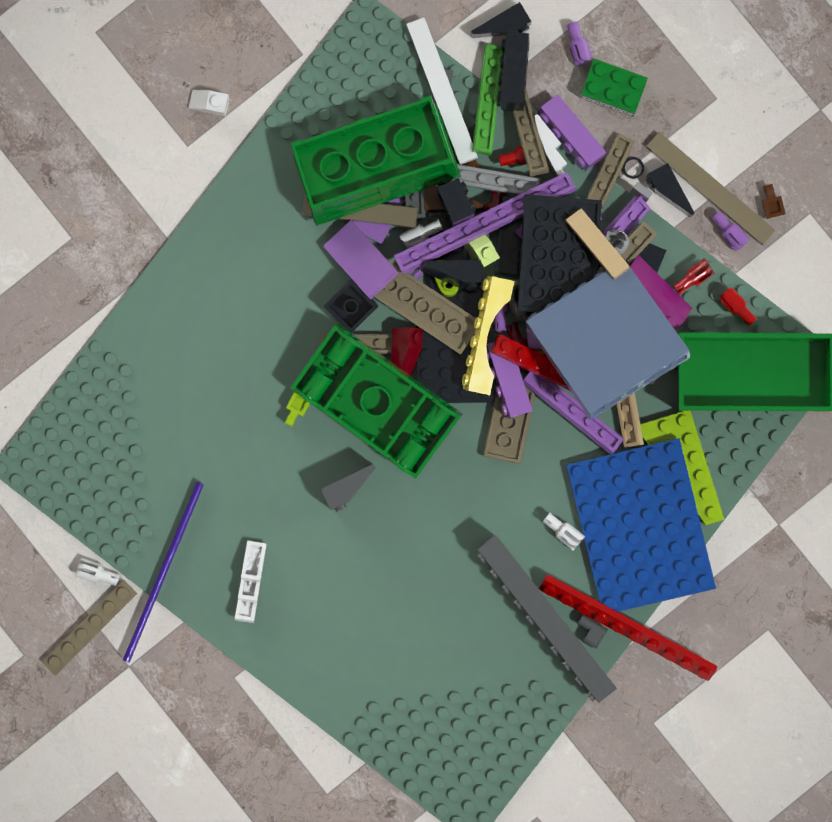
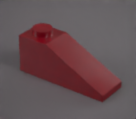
(406, 348)

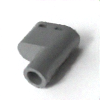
(594, 631)

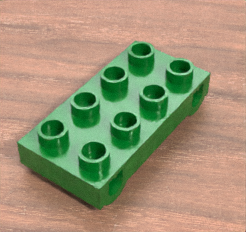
(376, 401)

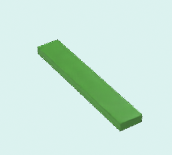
(487, 100)

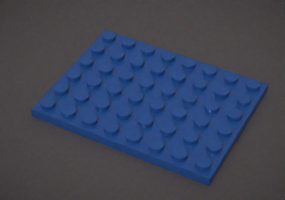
(641, 526)

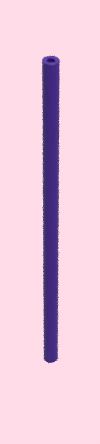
(163, 572)

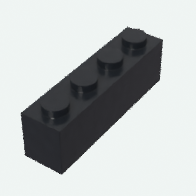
(514, 71)

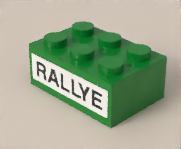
(613, 87)

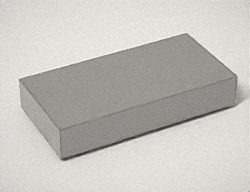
(642, 191)

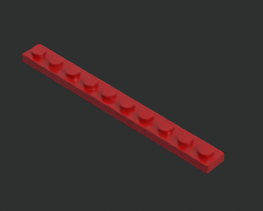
(628, 628)

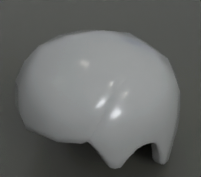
(618, 240)

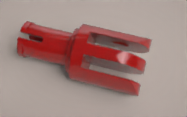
(512, 157)
(694, 276)
(737, 306)

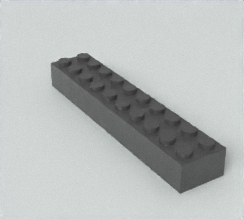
(546, 618)

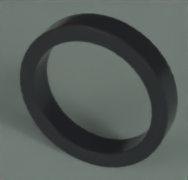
(633, 177)

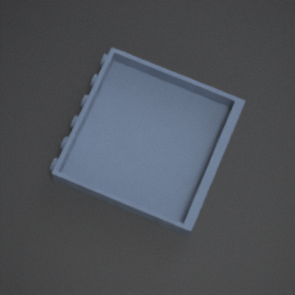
(607, 340)

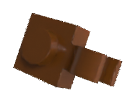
(773, 205)

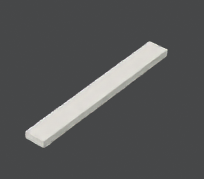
(442, 90)

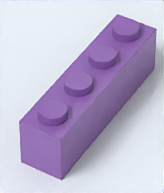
(571, 133)
(509, 385)

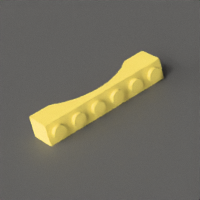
(479, 375)

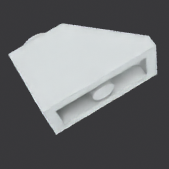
(209, 102)

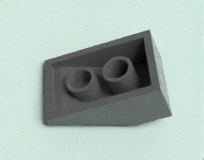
(343, 490)

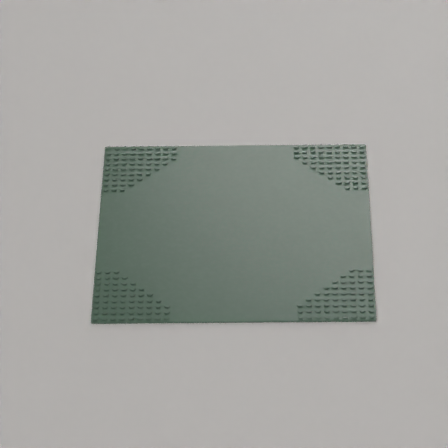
(383, 609)

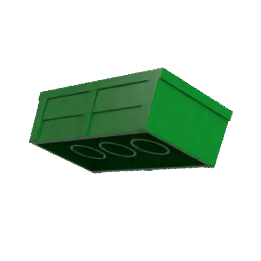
(375, 160)
(756, 372)

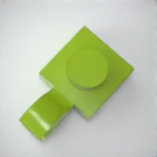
(297, 406)

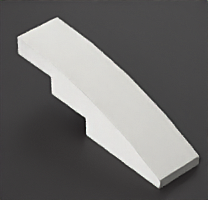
(550, 145)
(250, 581)

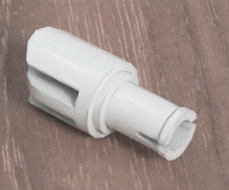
(419, 234)
(564, 532)
(95, 572)

